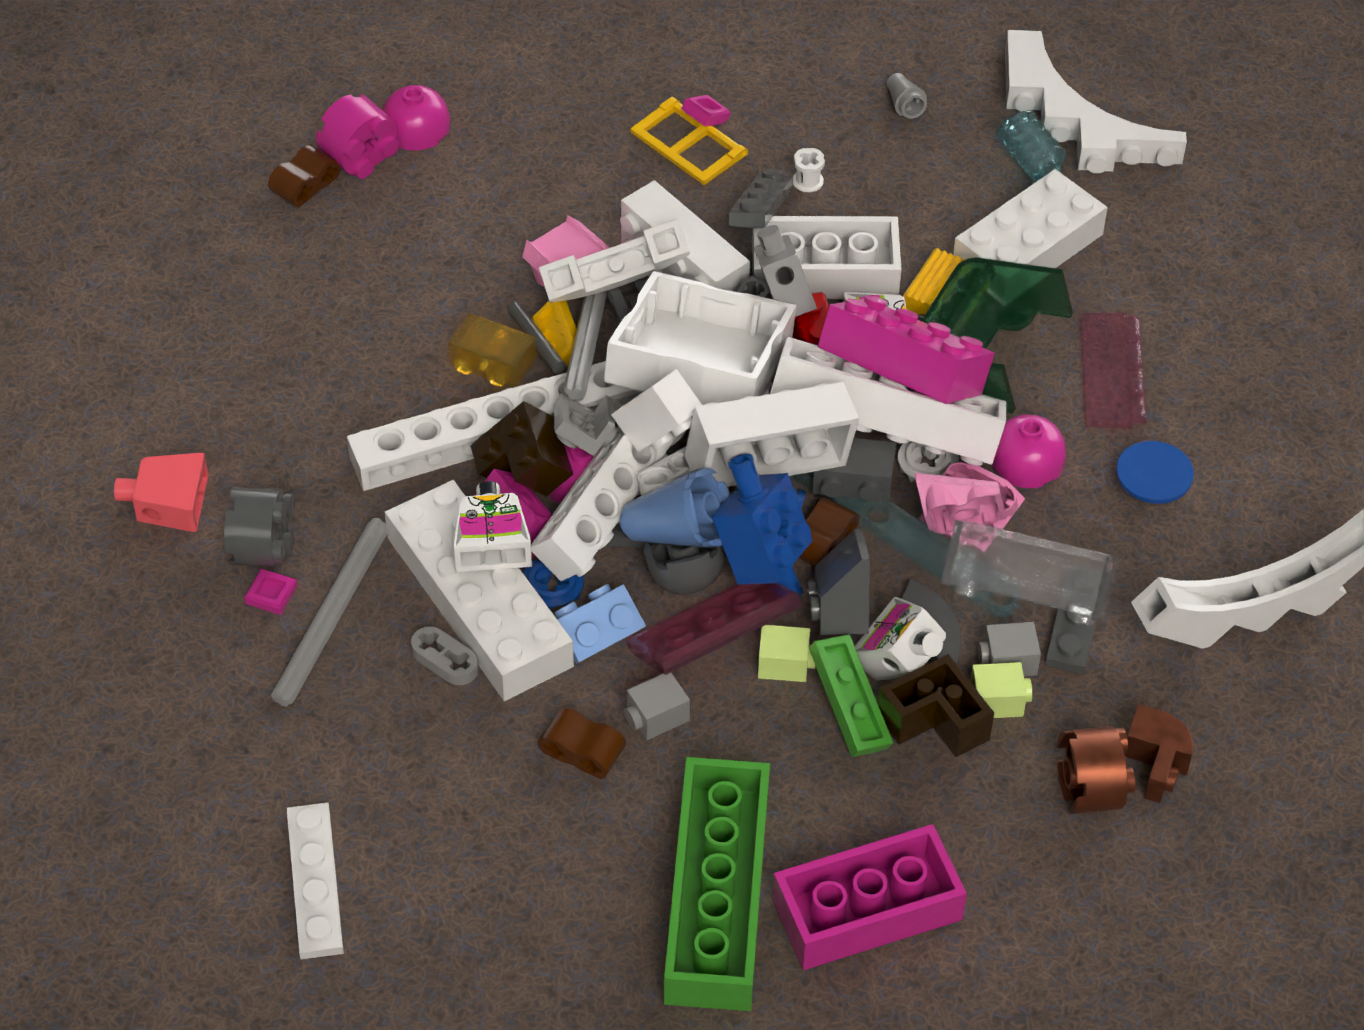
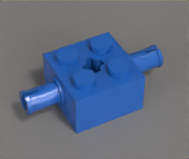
(762, 526)

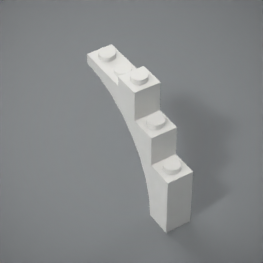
(1100, 136)
(1256, 599)

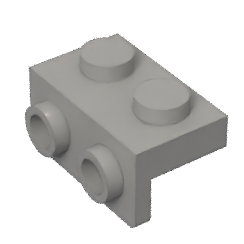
(583, 427)

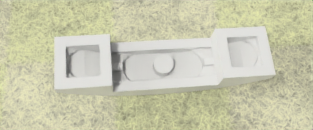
(616, 265)

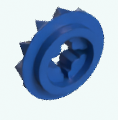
(566, 592)

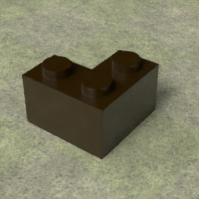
(525, 447)
(938, 699)

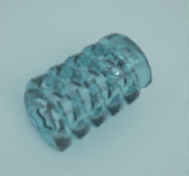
(1031, 145)

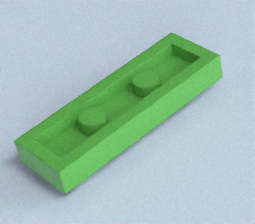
(850, 695)

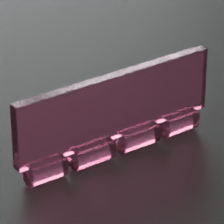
(1113, 370)

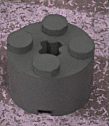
(259, 526)

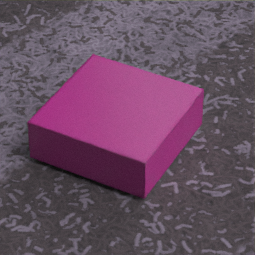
(706, 110)
(271, 591)

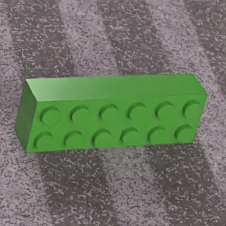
(717, 885)

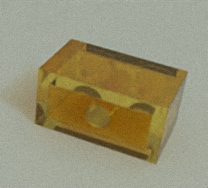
(492, 351)

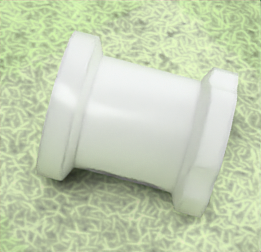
(804, 163)

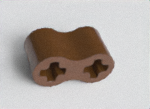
(303, 175)
(828, 527)
(582, 742)

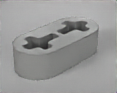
(440, 660)

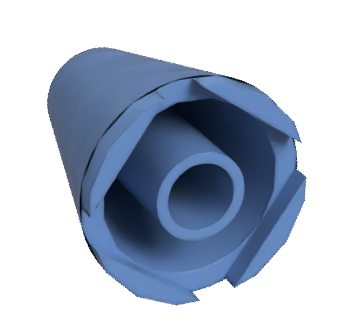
(677, 511)

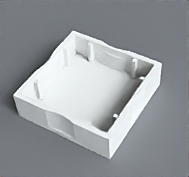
(714, 337)

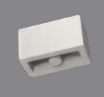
(657, 412)

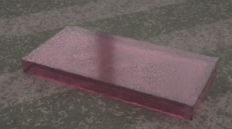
(712, 625)

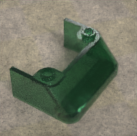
(995, 296)

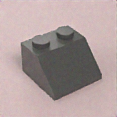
(841, 588)

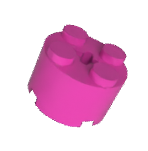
(357, 135)

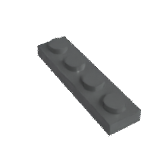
(761, 199)

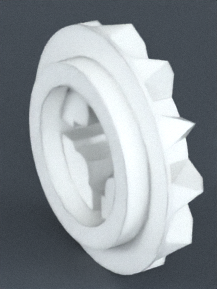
(910, 458)

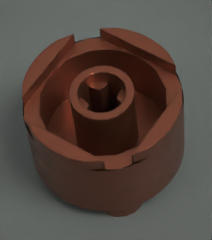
(1095, 769)

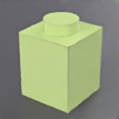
(784, 653)
(1003, 687)

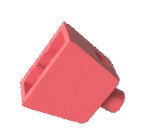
(167, 490)

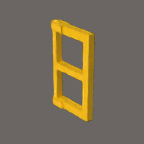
(672, 105)

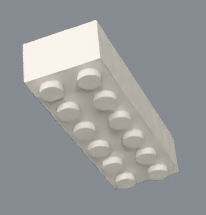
(960, 427)
(489, 610)

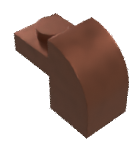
(1161, 742)

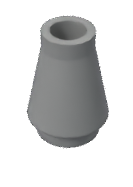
(907, 97)

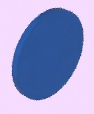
(1154, 472)

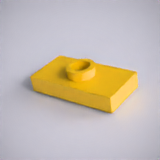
(558, 327)

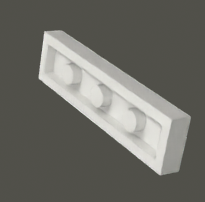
(314, 881)

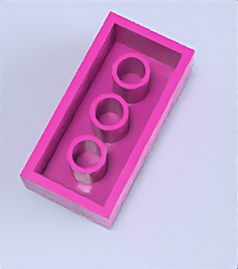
(906, 349)
(868, 896)

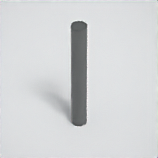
(542, 344)

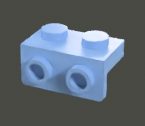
(600, 622)

